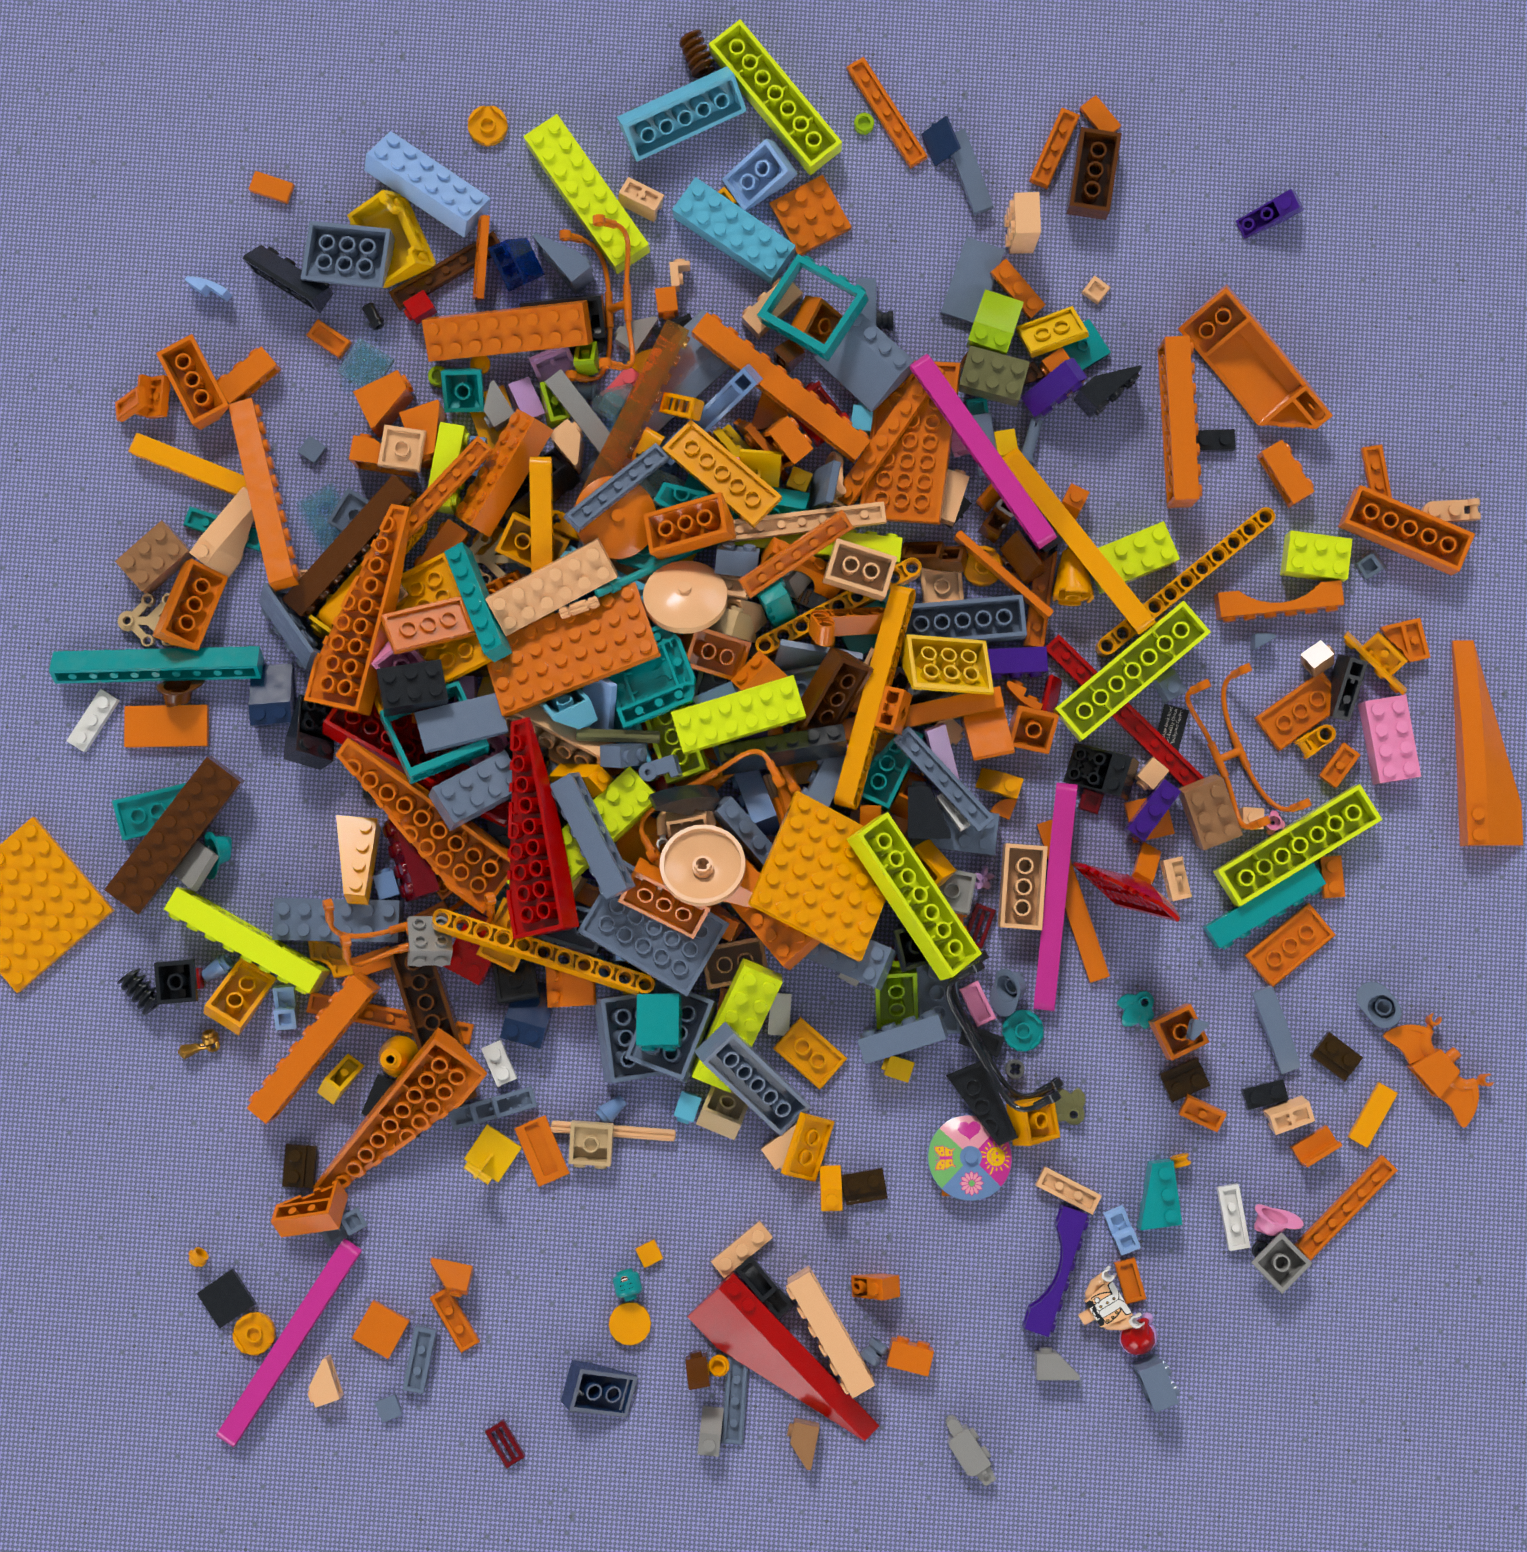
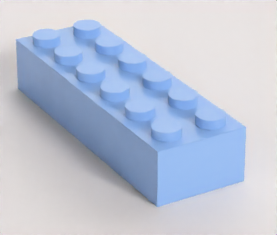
(426, 183)

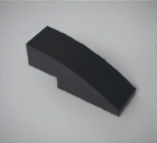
(685, 799)
(765, 1287)

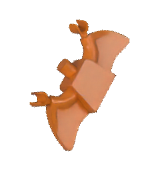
(1437, 1069)

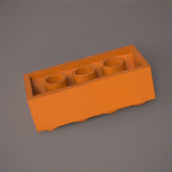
(193, 382)
(689, 526)
(190, 605)
(656, 902)

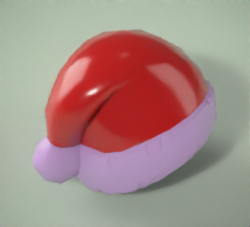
(1139, 1340)

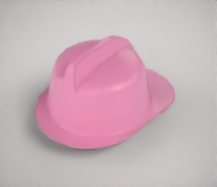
(1273, 1220)

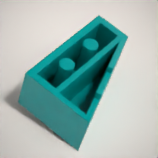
(1160, 1197)

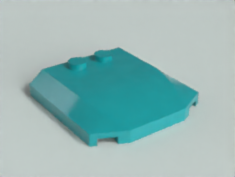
(656, 684)

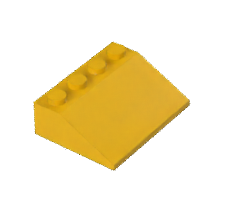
(947, 664)

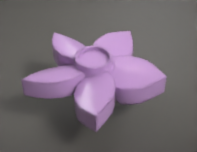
(983, 879)

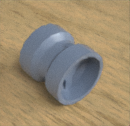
(874, 1351)

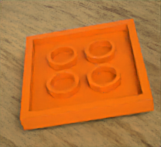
(810, 215)

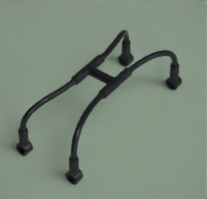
(984, 1054)

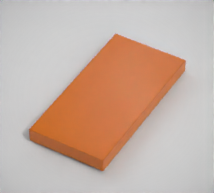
(427, 625)
(1297, 712)
(166, 726)
(1289, 945)

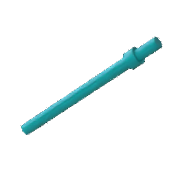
(616, 584)

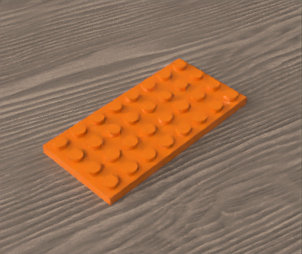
(917, 467)
(573, 651)

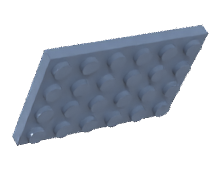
(650, 944)

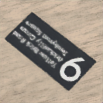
(1173, 724)

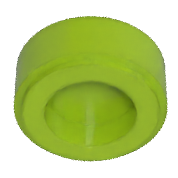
(863, 123)
(434, 376)

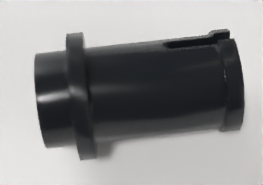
(373, 316)

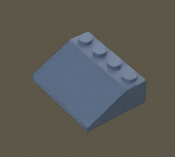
(347, 254)
(868, 363)
(291, 626)
(696, 1018)
(616, 1028)

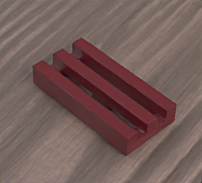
(981, 918)
(496, 1427)

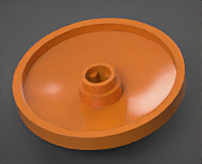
(620, 526)

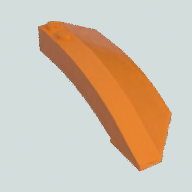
(1253, 364)

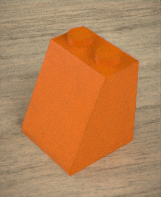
(384, 400)
(426, 418)

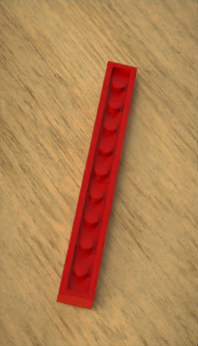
(1127, 716)

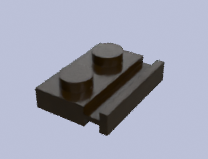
(1336, 1056)
(1184, 1079)
(299, 1166)
(864, 1186)

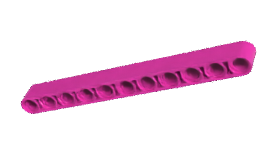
(983, 451)
(1055, 896)
(289, 1343)

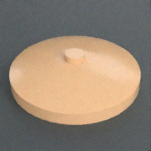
(685, 597)
(702, 865)

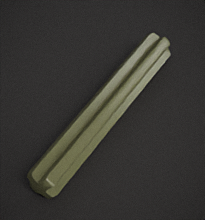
(613, 735)

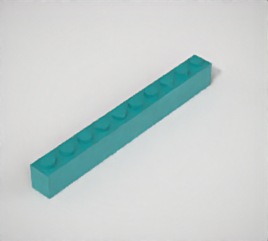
(156, 665)

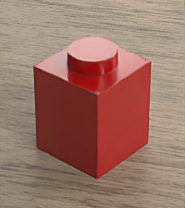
(419, 307)

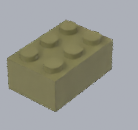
(993, 376)

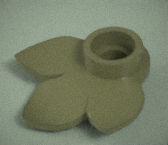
(1070, 1102)

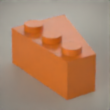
(311, 1213)

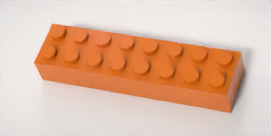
(507, 331)
(1178, 422)
(313, 1047)

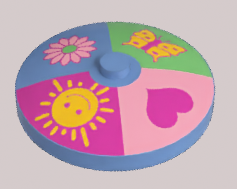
(967, 1159)

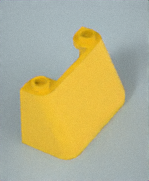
(411, 248)

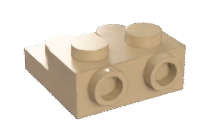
(591, 1144)

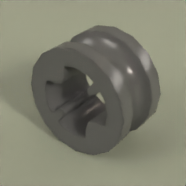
(1021, 1069)

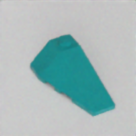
(886, 776)

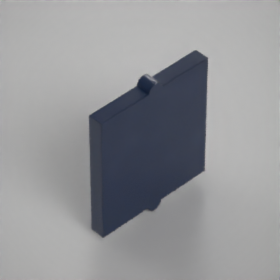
(941, 141)

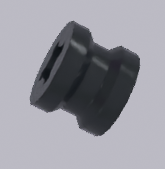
(884, 320)

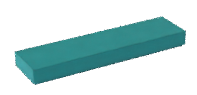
(201, 520)

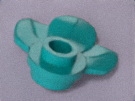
(1134, 1011)

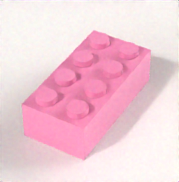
(1389, 739)

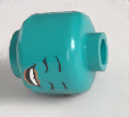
(627, 1284)

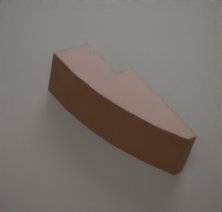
(996, 521)
(936, 555)

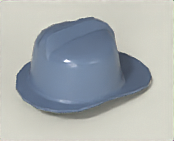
(1006, 991)
(1379, 1004)

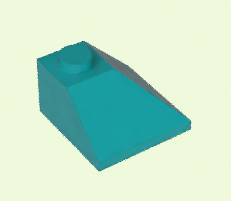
(462, 390)

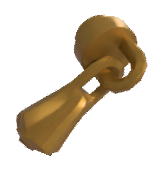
(208, 1038)

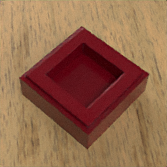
(1090, 801)

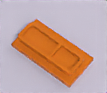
(542, 1150)

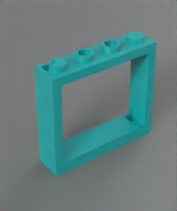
(822, 350)
(442, 762)

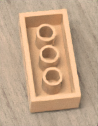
(1022, 886)

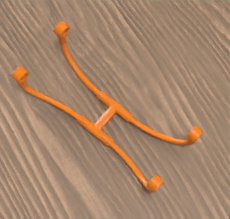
(626, 304)
(1238, 750)
(705, 779)
(345, 938)

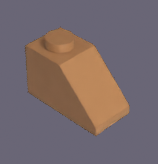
(803, 1439)

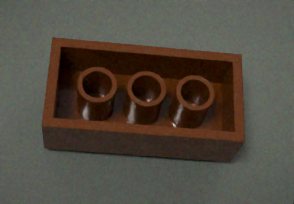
(1093, 173)

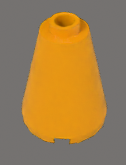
(1072, 581)
(396, 1054)

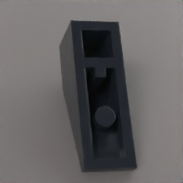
(1345, 685)

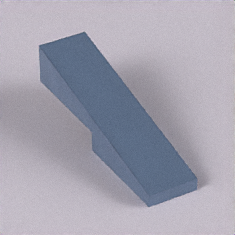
(971, 176)

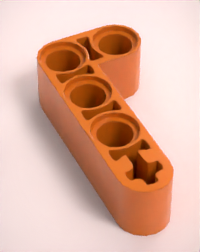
(844, 622)

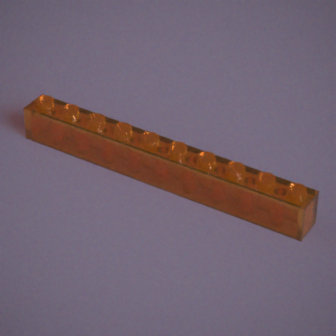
(639, 402)

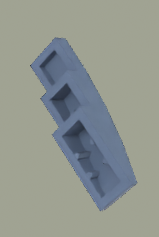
(1276, 1029)
(492, 1108)

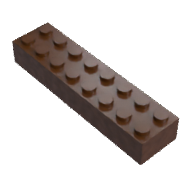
(347, 549)
(174, 835)
(426, 1001)

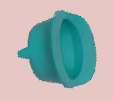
(222, 847)

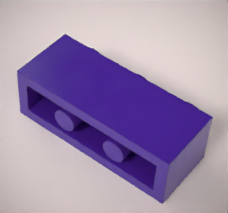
(1054, 388)
(1018, 662)
(1152, 810)

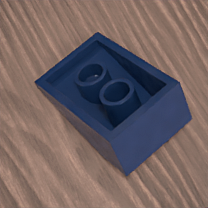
(272, 696)
(528, 1020)
(598, 1389)

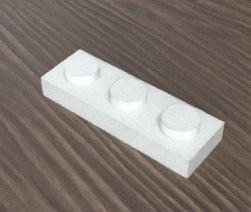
(93, 720)
(1233, 1217)

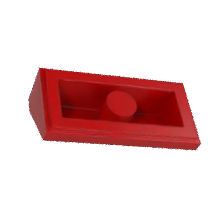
(1051, 693)

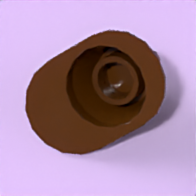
(178, 692)

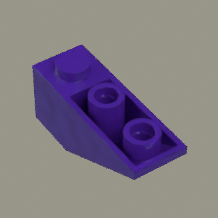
(1270, 214)

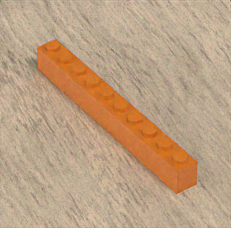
(781, 388)
(263, 494)

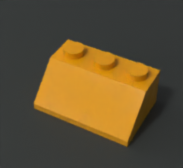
(516, 540)

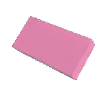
(977, 1003)

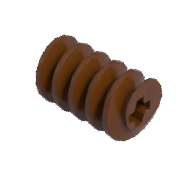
(695, 54)

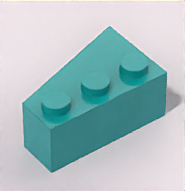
(777, 604)

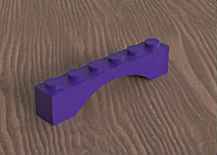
(1042, 1311)

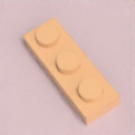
(1068, 1190)
(741, 1249)

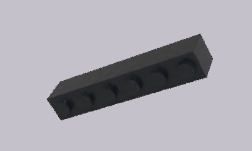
(786, 748)

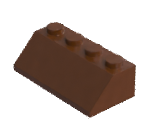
(833, 689)

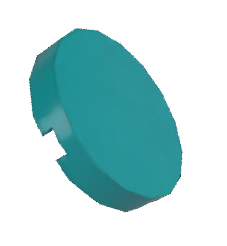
(1022, 1030)

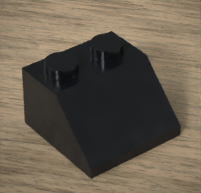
(907, 950)
(176, 981)

